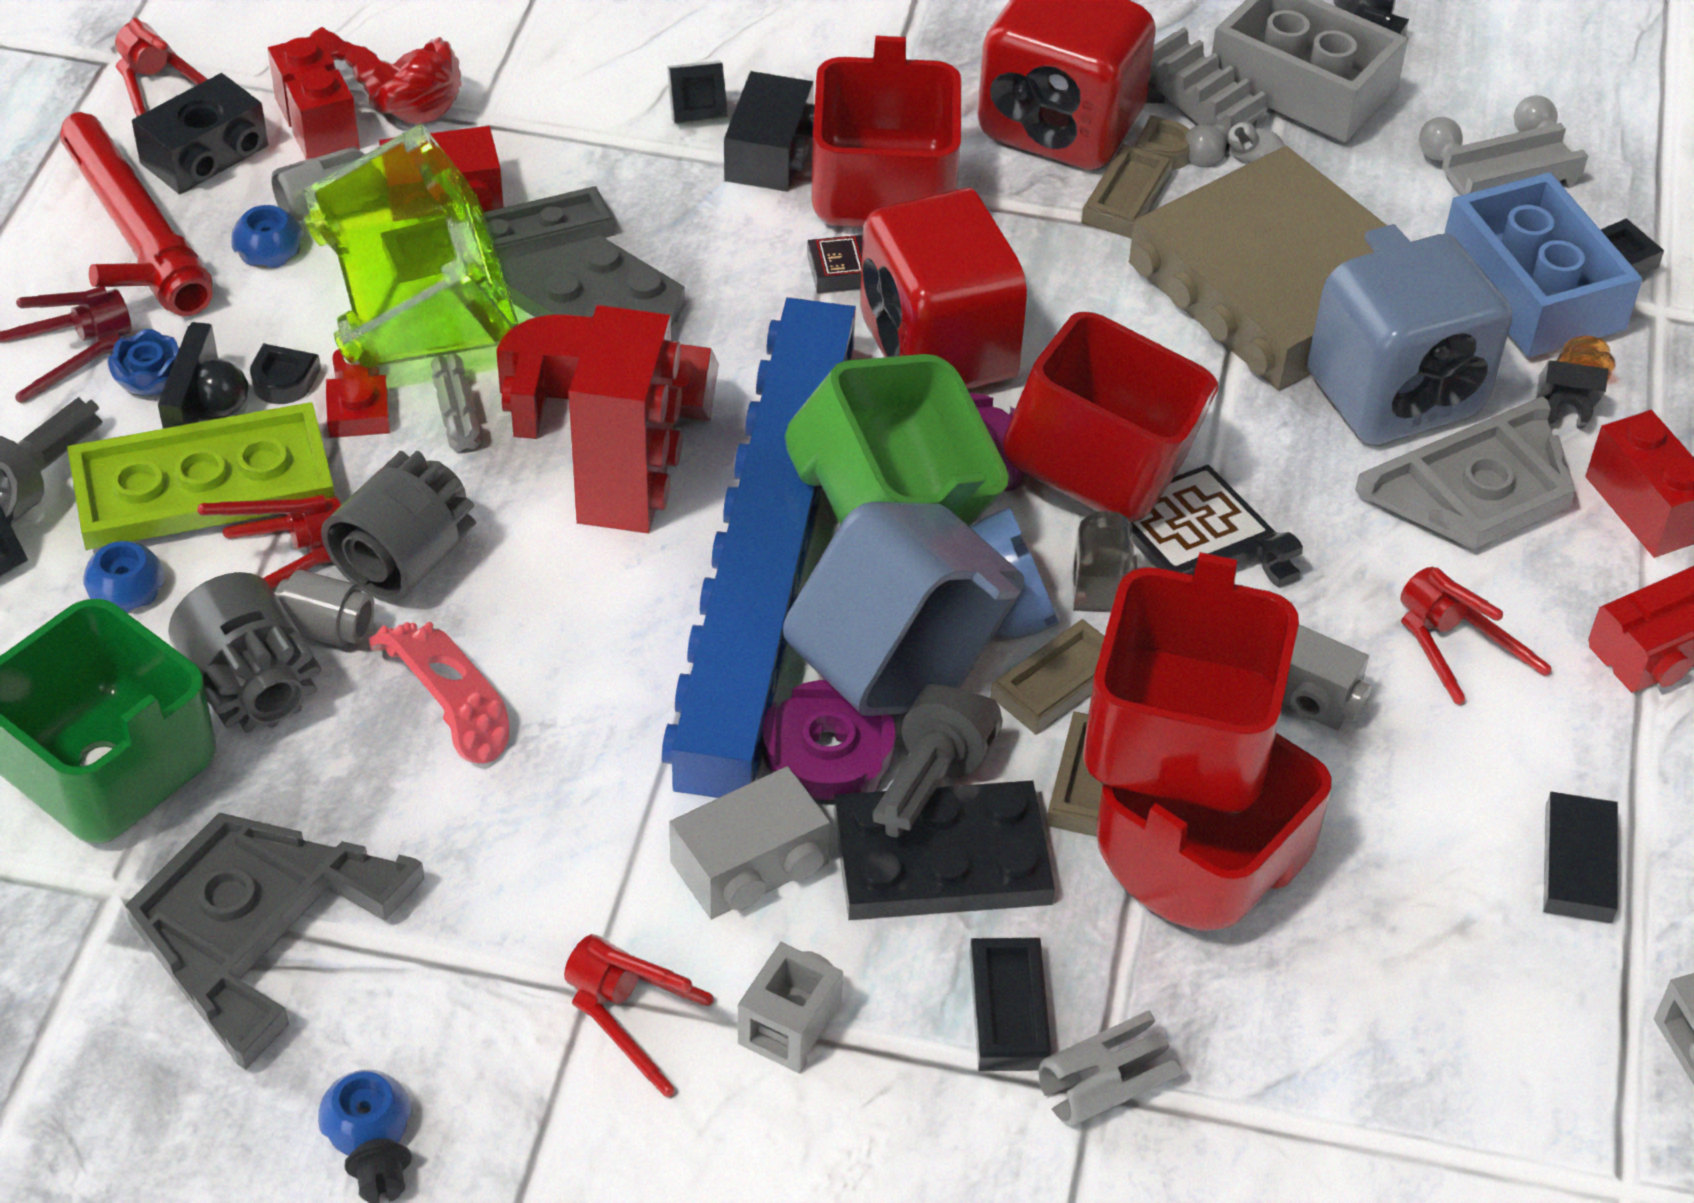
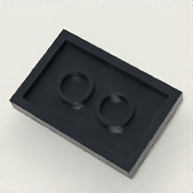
(963, 854)

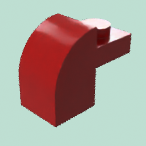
(538, 363)

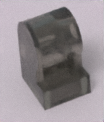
(1101, 560)

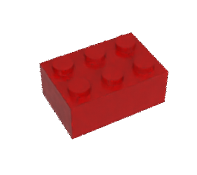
(624, 418)

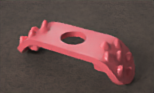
(469, 704)

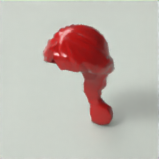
(414, 88)

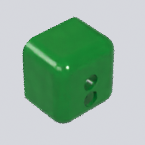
(92, 684)

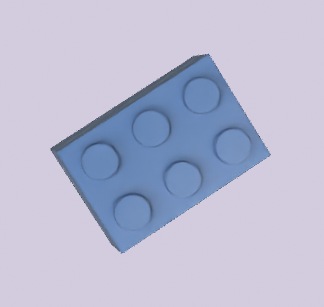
(1546, 262)

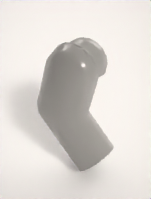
(1252, 143)

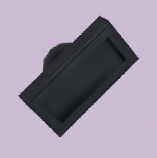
(201, 381)

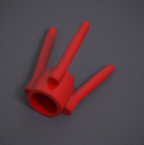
(146, 53)
(302, 520)
(1441, 603)
(611, 974)

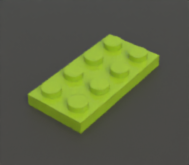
(157, 478)

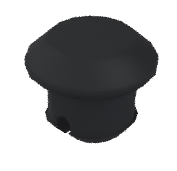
(379, 1168)

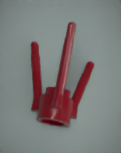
(99, 317)

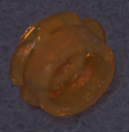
(1589, 352)

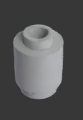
(327, 607)

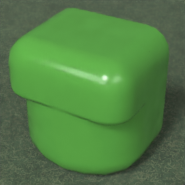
(896, 436)

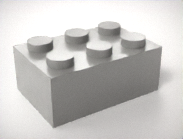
(1312, 61)

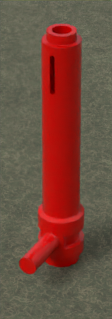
(164, 258)

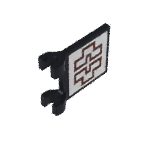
(1210, 517)

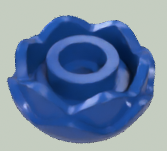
(266, 236)
(143, 362)
(124, 575)
(359, 1090)

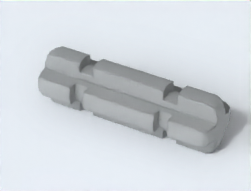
(455, 402)

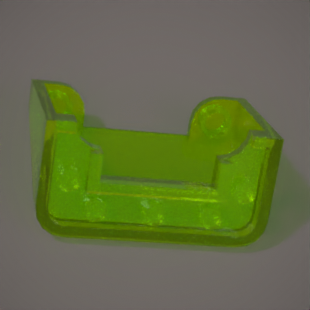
(410, 255)

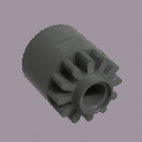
(398, 526)
(246, 650)

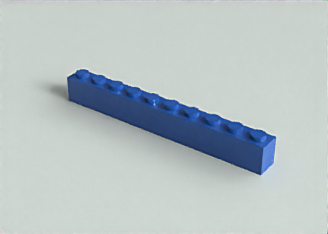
(757, 564)

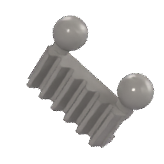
(1203, 94)
(1507, 158)

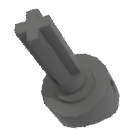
(24, 461)
(946, 736)

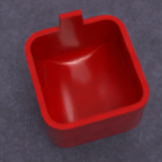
(1212, 864)

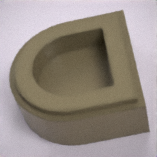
(1165, 139)

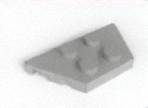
(1479, 478)

